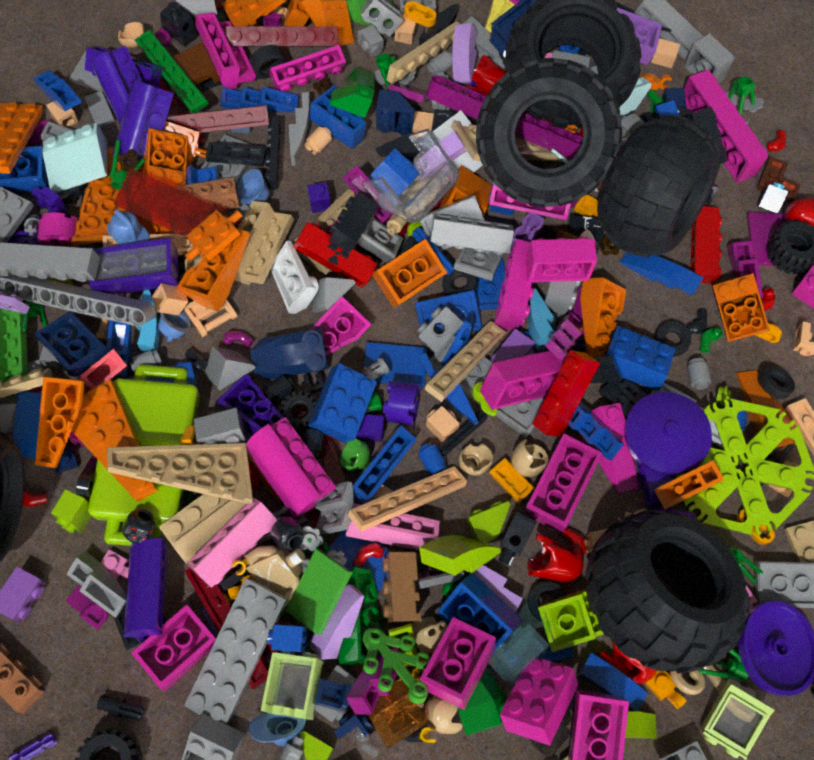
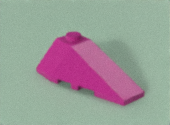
(341, 325)
(621, 468)

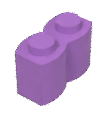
(529, 229)

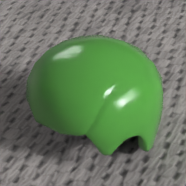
(350, 451)

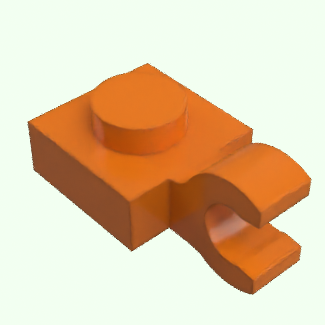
(657, 82)

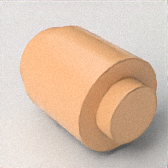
(318, 140)

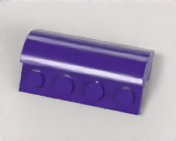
(115, 74)
(144, 109)
(145, 589)

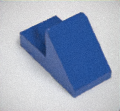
(202, 175)

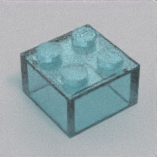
(520, 651)

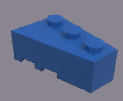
(342, 124)

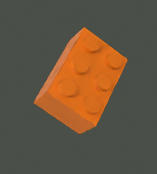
(409, 273)

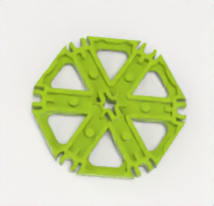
(762, 470)

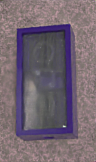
(136, 267)

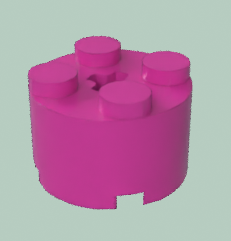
(56, 230)

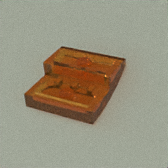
(396, 715)

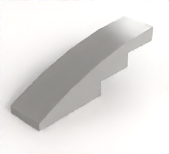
(299, 131)

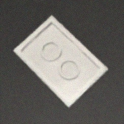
(445, 129)

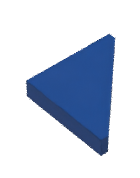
(459, 343)

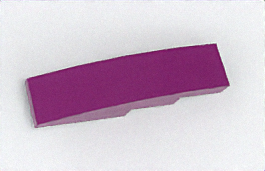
(565, 335)

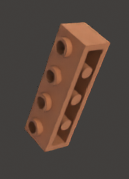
(218, 193)
(15, 685)

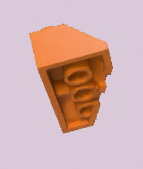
(212, 280)
(600, 305)
(754, 394)
(58, 411)

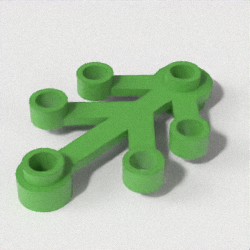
(395, 660)

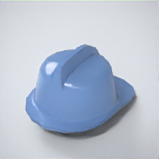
(252, 187)
(126, 228)
(174, 325)
(275, 728)

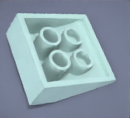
(75, 157)

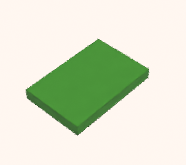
(318, 591)

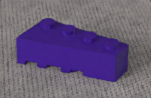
(251, 404)

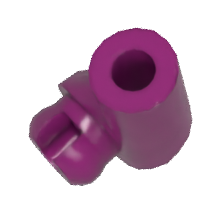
(231, 336)

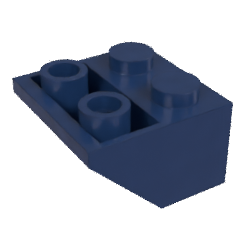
(394, 113)

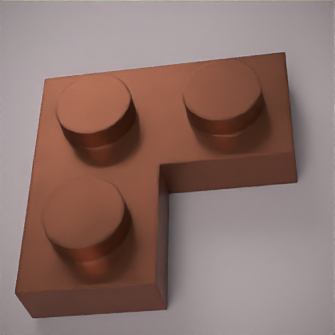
(773, 173)

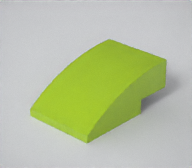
(457, 554)
(569, 621)

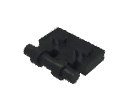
(617, 393)

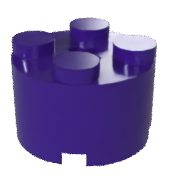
(402, 402)

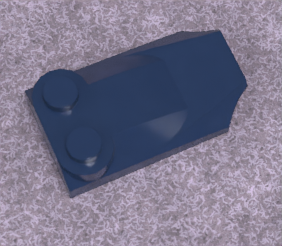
(503, 25)
(71, 344)
(289, 354)

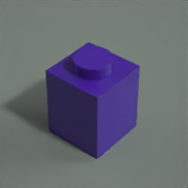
(318, 197)
(371, 428)

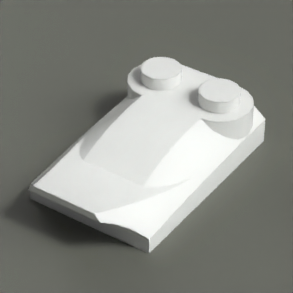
(292, 279)

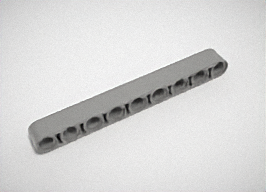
(78, 299)

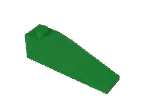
(354, 92)
(353, 649)
(484, 706)

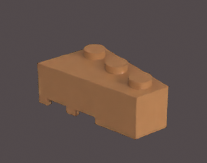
(400, 587)

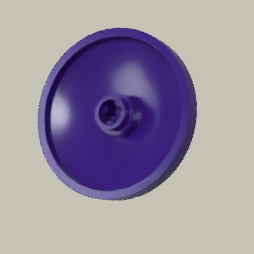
(667, 433)
(778, 648)

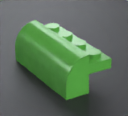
(12, 345)

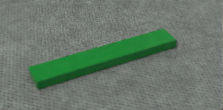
(171, 72)

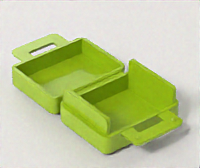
(159, 418)

